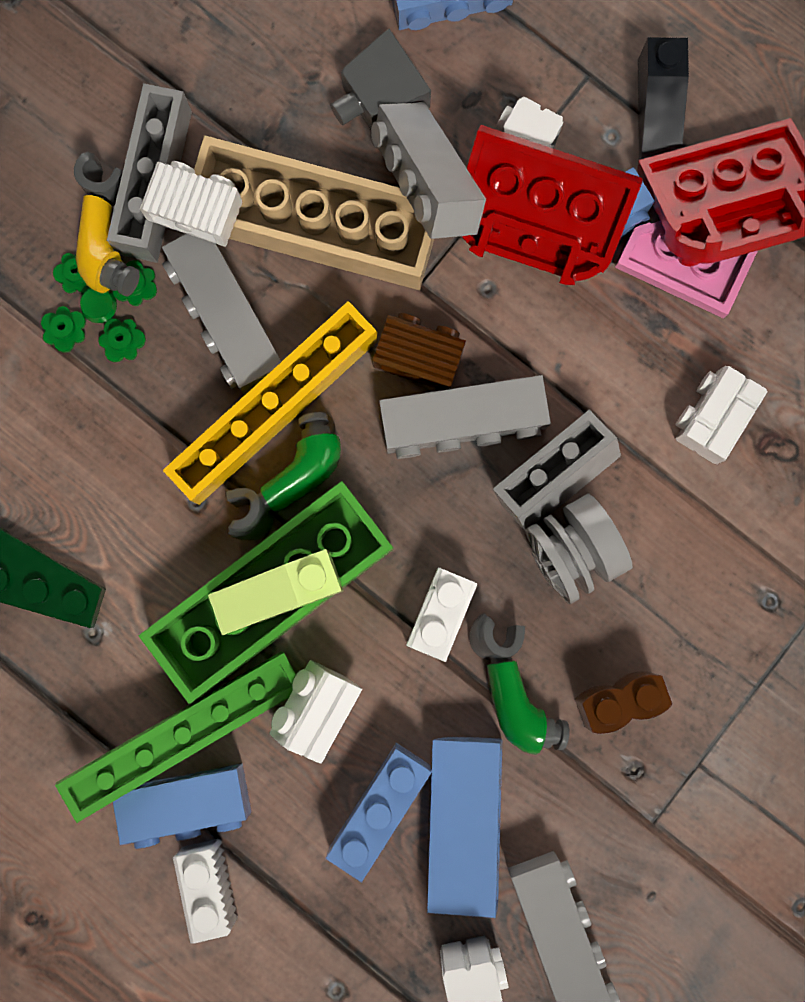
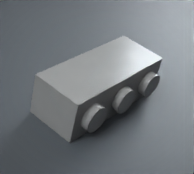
(558, 470)

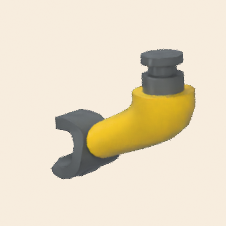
(95, 257)

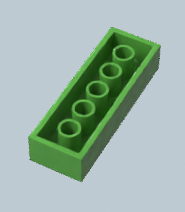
(189, 637)

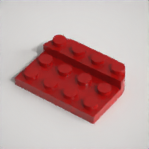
(730, 193)
(548, 206)

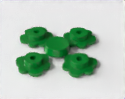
(98, 309)

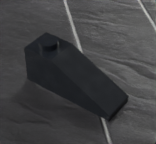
(662, 95)

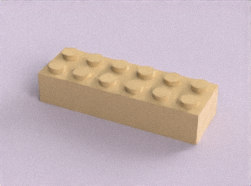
(320, 213)

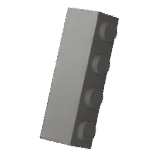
(156, 137)
(428, 170)
(223, 309)
(465, 415)
(559, 930)

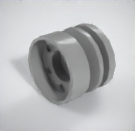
(583, 546)

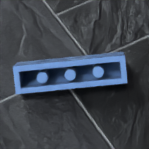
(465, 826)

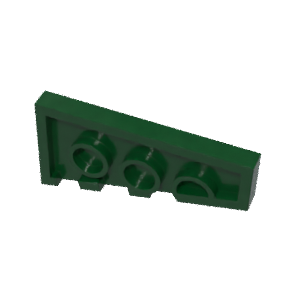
(45, 585)

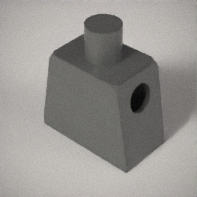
(379, 77)

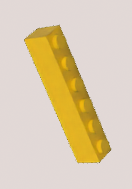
(272, 404)

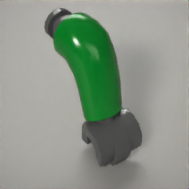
(313, 464)
(517, 716)

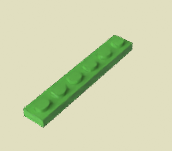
(176, 737)

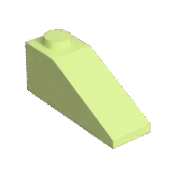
(276, 592)

